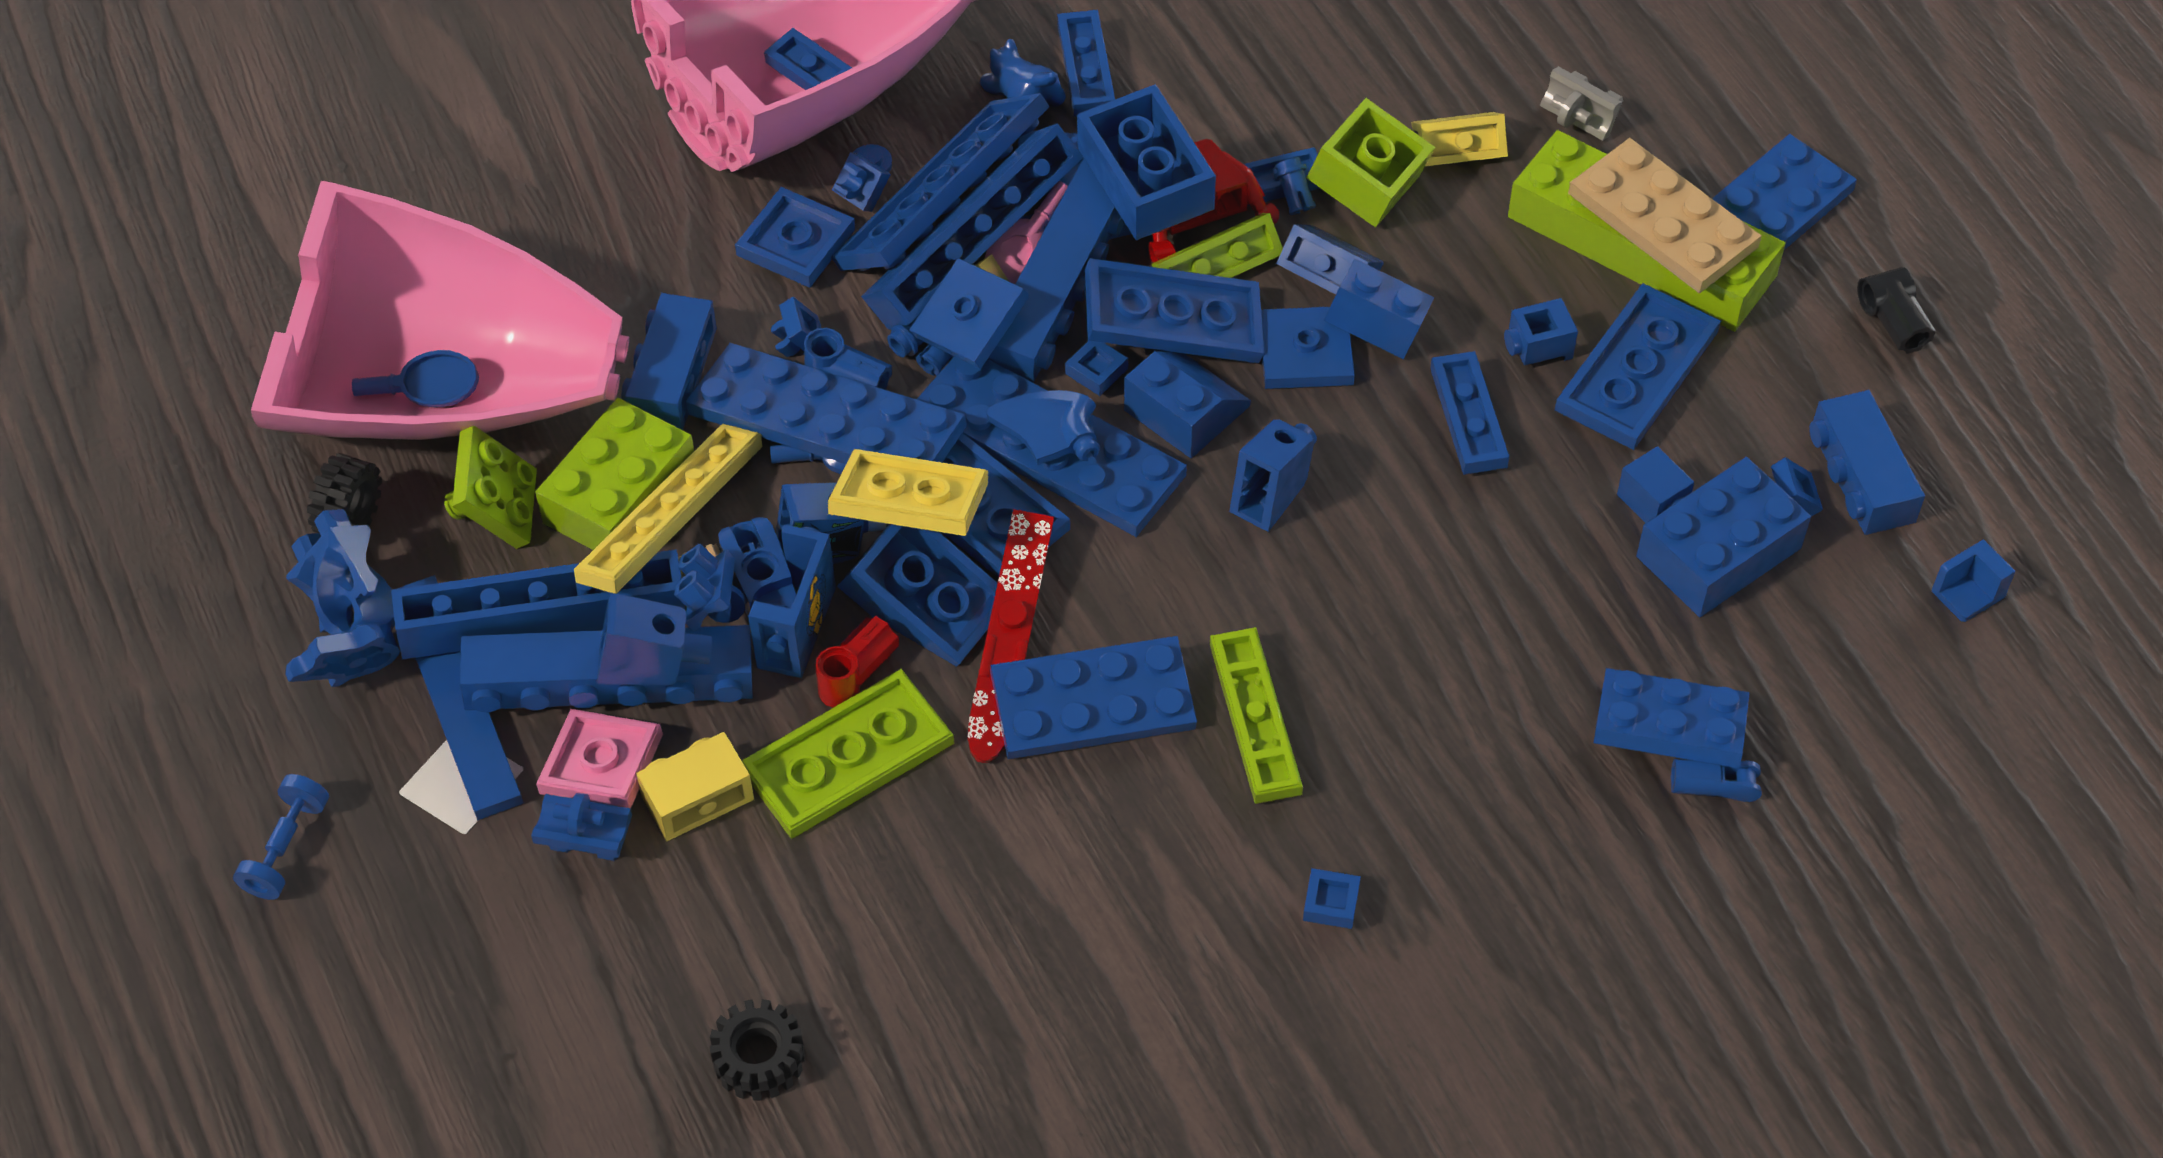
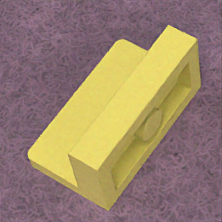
(1464, 137)

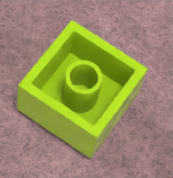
(1370, 162)

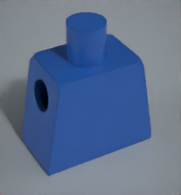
(1275, 454)
(646, 643)

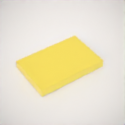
(908, 492)

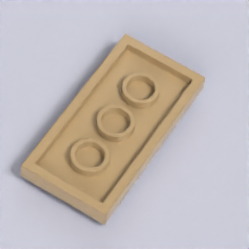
(1664, 215)

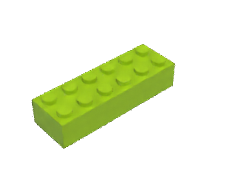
(1543, 204)

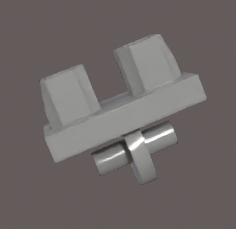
(1581, 103)

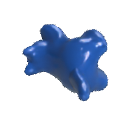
(1018, 77)

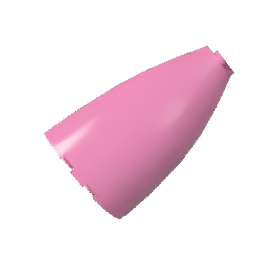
(743, 110)
(409, 282)

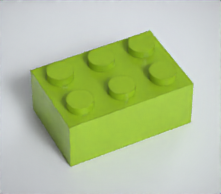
(611, 472)

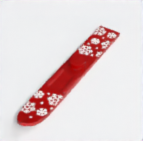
(1009, 624)

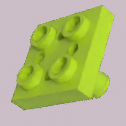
(487, 491)

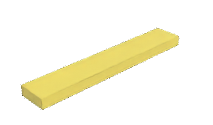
(667, 509)

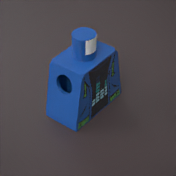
(808, 507)

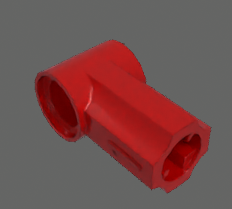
(847, 666)

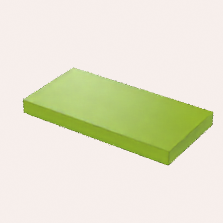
(847, 753)

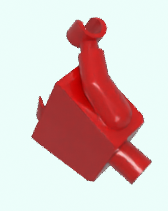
(1233, 192)

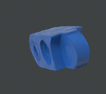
(762, 561)

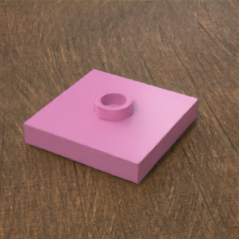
(599, 758)

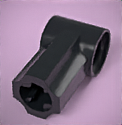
(1893, 299)

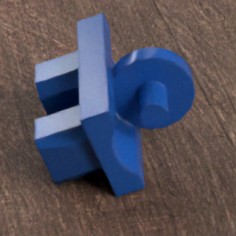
(709, 587)
(582, 826)

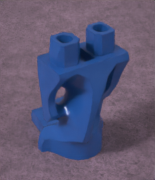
(337, 580)

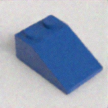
(924, 590)

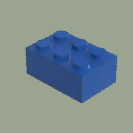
(1146, 162)
(1723, 536)

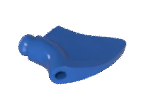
(1048, 423)

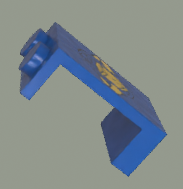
(787, 636)

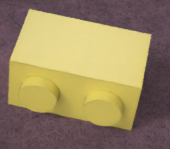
(695, 785)

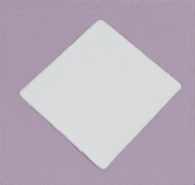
(441, 792)

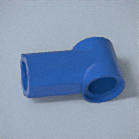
(827, 352)

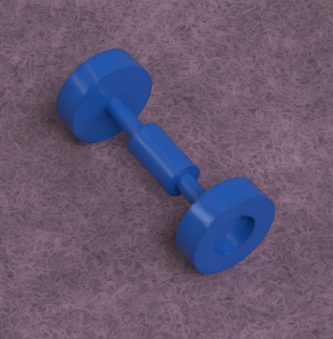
(302, 795)

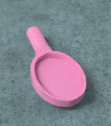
(1019, 241)

